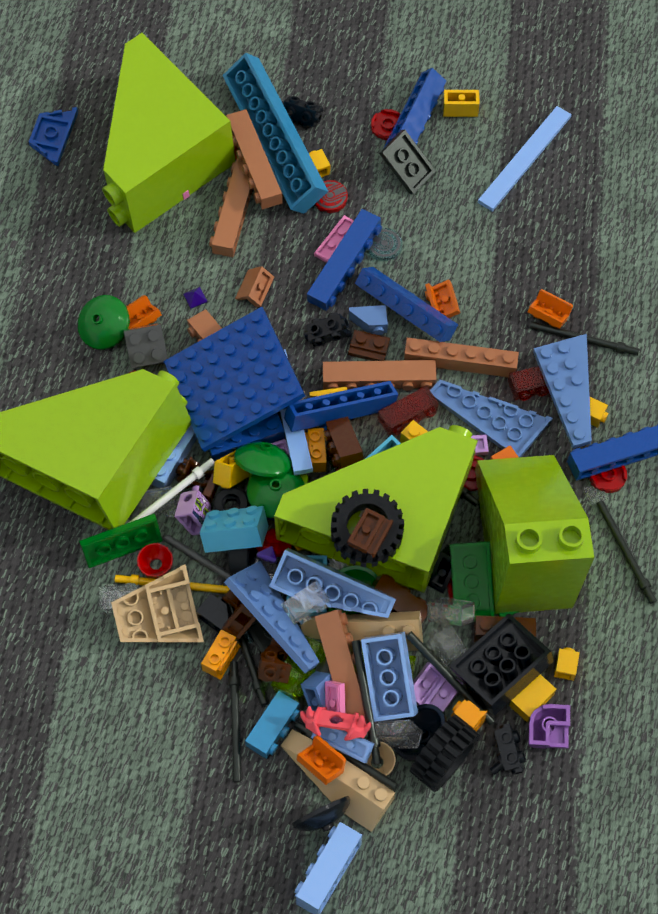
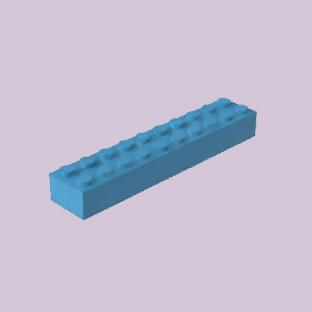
(278, 136)

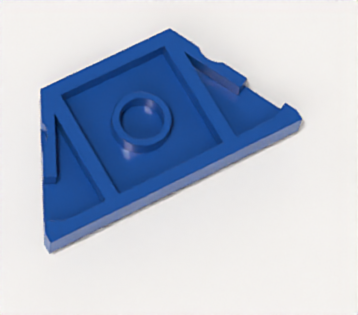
(52, 133)

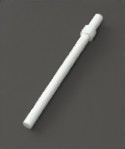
(197, 473)

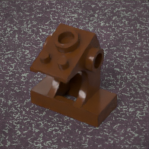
(185, 469)
(240, 619)
(272, 668)

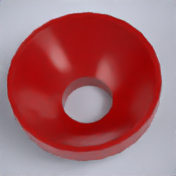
(154, 552)

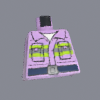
(192, 510)

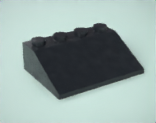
(502, 663)

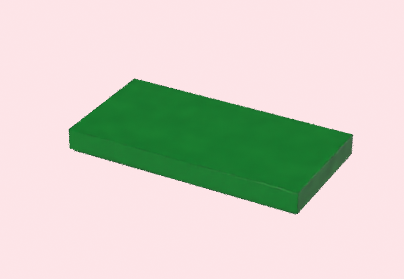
(121, 540)
(473, 575)

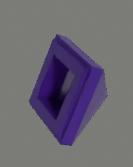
(195, 297)
(268, 555)

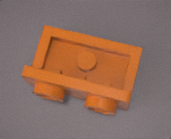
(443, 298)
(550, 309)
(142, 312)
(322, 760)

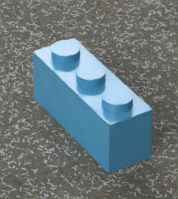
(273, 725)

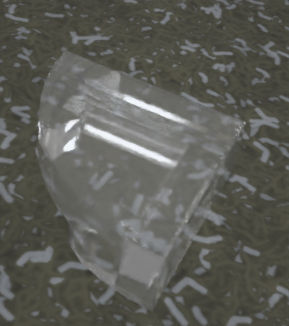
(595, 495)

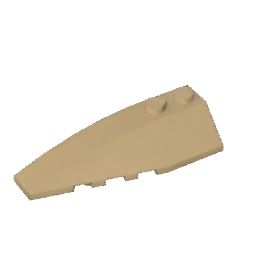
(369, 625)
(367, 796)

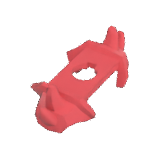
(352, 723)

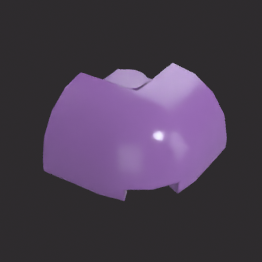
(549, 727)

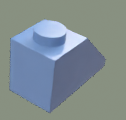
(370, 318)
(314, 689)

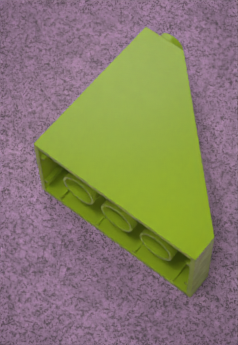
(160, 138)
(95, 444)
(418, 474)
(534, 533)

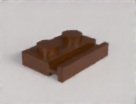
(368, 346)
(370, 532)

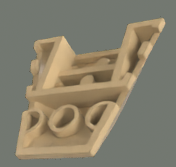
(159, 611)

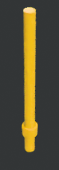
(194, 586)

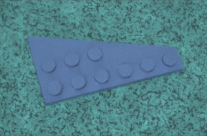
(567, 379)
(497, 419)
(264, 603)

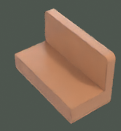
(255, 286)

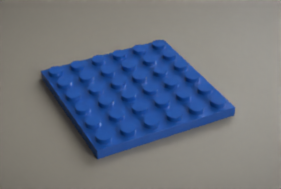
(234, 379)

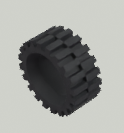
(360, 502)
(444, 753)

